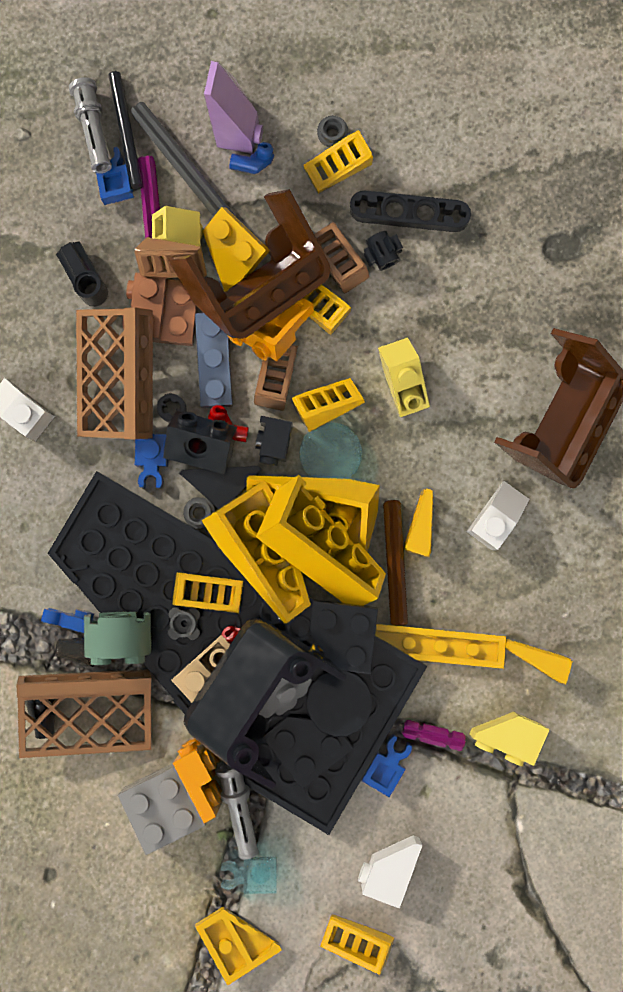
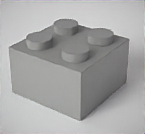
(160, 809)

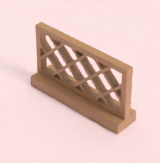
(135, 373)
(77, 686)

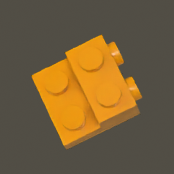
(278, 334)
(196, 770)

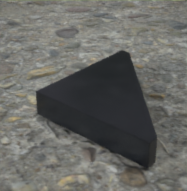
(220, 487)

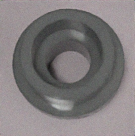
(328, 123)
(189, 510)

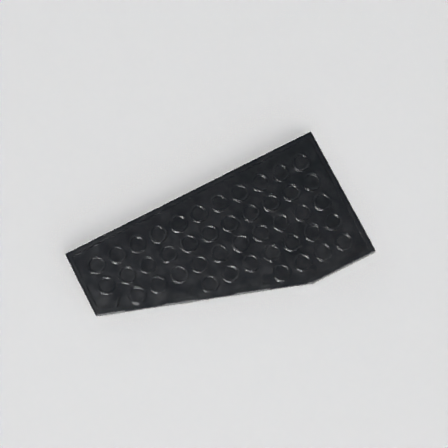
(127, 561)

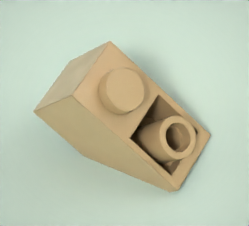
(196, 673)

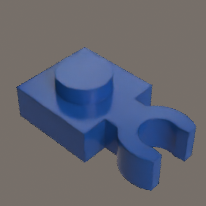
(115, 183)
(150, 455)
(66, 620)
(385, 769)

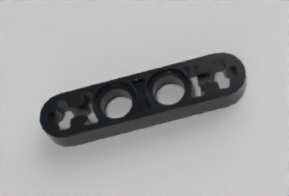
(409, 217)

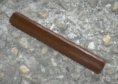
(395, 562)

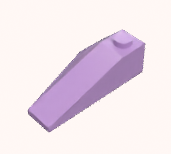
(231, 112)

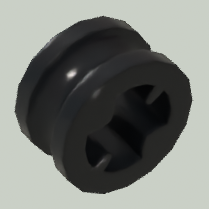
(162, 404)

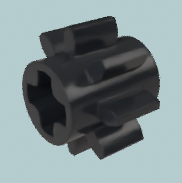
(383, 250)

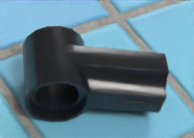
(82, 273)

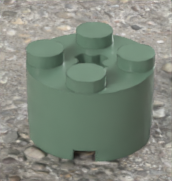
(116, 637)

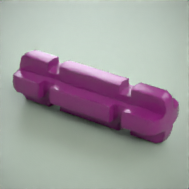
(434, 735)

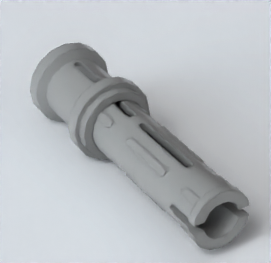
(89, 112)
(236, 797)

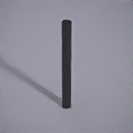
(125, 130)

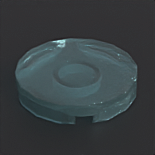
(331, 452)

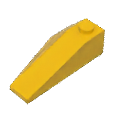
(345, 499)
(273, 577)

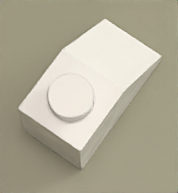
(22, 411)
(499, 516)
(390, 871)

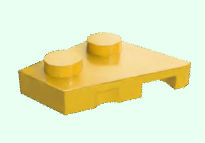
(232, 248)
(235, 944)

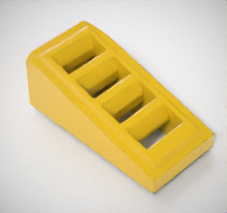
(355, 165)
(339, 315)
(314, 398)
(420, 530)
(235, 595)
(550, 663)
(373, 936)

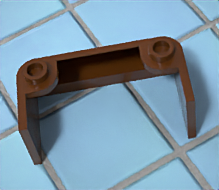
(293, 273)
(577, 415)

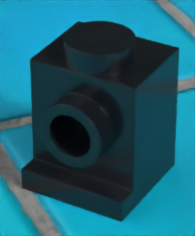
(273, 440)

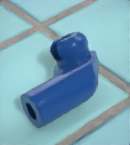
(256, 162)

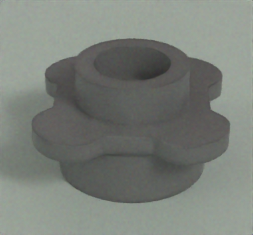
(177, 630)

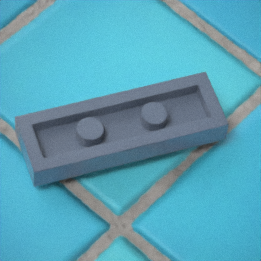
(213, 363)

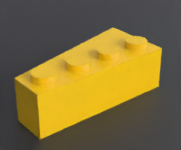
(318, 546)

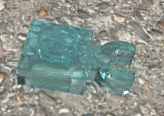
(257, 875)

